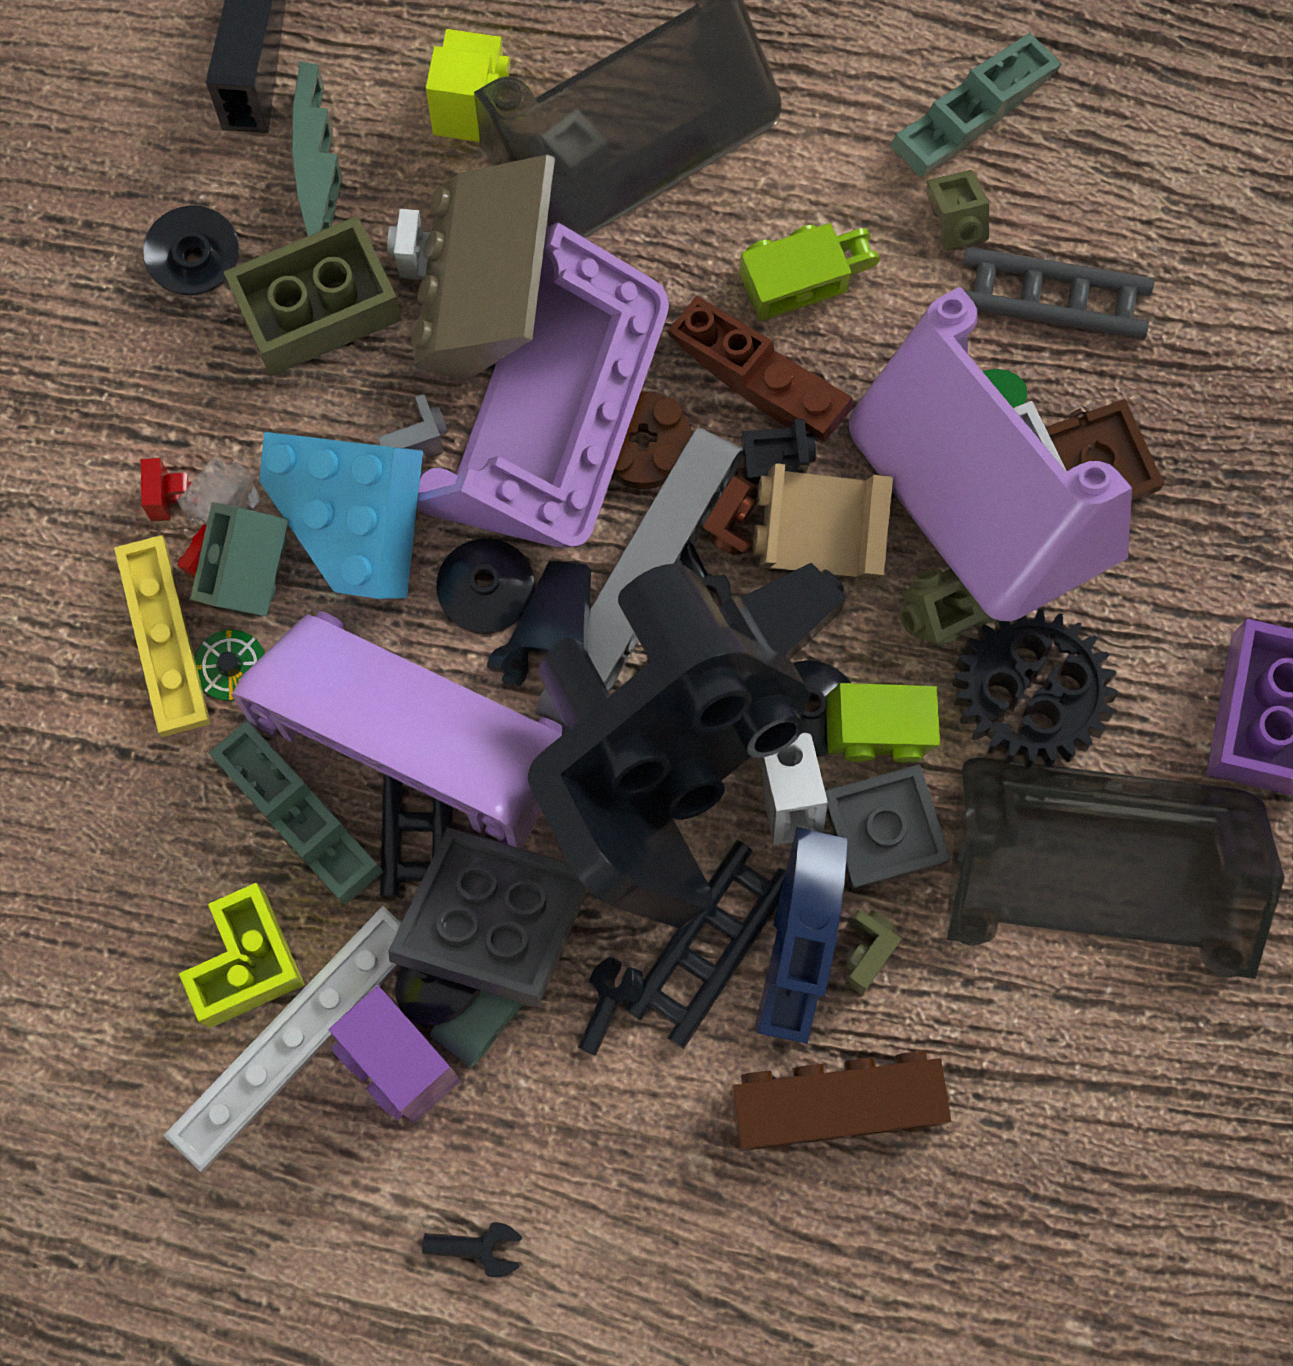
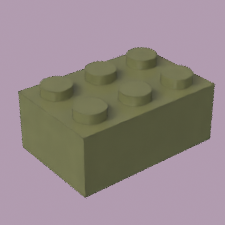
(313, 295)

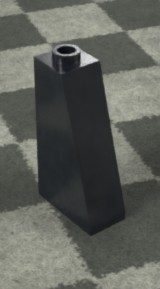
(246, 63)
(794, 608)

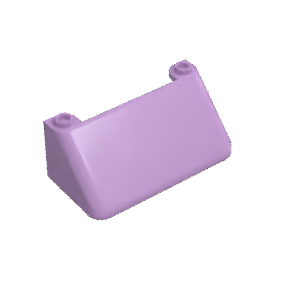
(558, 402)
(981, 477)
(400, 723)

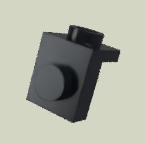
(777, 446)

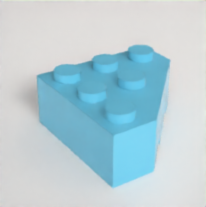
(347, 508)

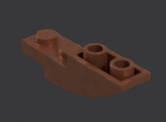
(757, 372)

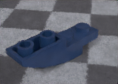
(805, 935)

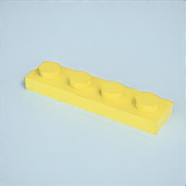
(162, 636)

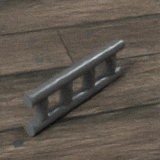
(1081, 280)

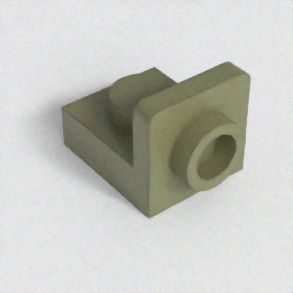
(960, 209)
(868, 960)

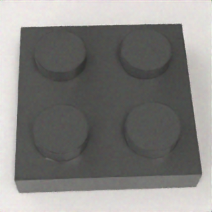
(887, 827)

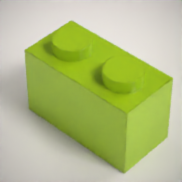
(882, 721)

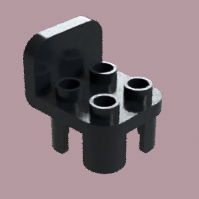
(659, 741)

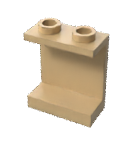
(823, 522)

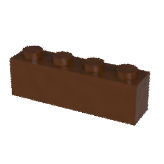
(839, 1103)

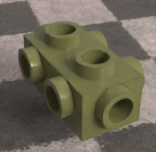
(940, 607)

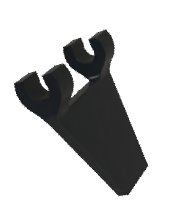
(554, 612)

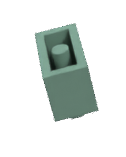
(239, 559)

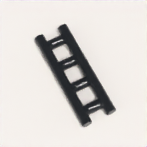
(396, 822)
(713, 976)

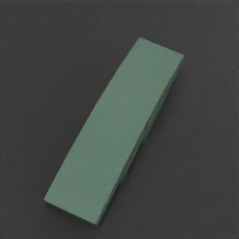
(975, 105)
(316, 170)
(296, 812)

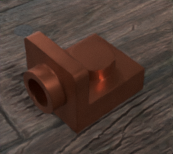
(732, 507)

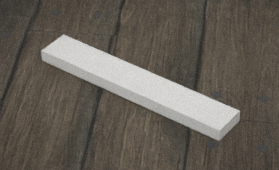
(285, 1044)

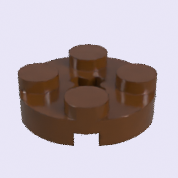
(651, 467)

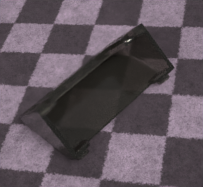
(637, 114)
(1113, 860)

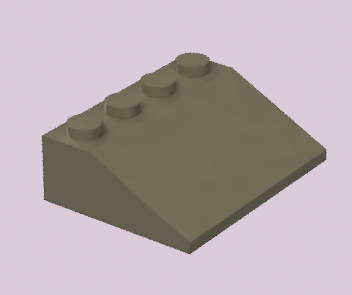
(483, 267)

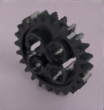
(1073, 712)

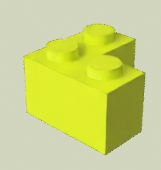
(454, 74)
(252, 970)

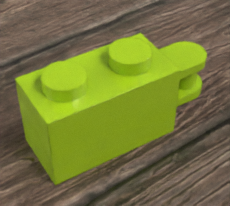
(803, 268)

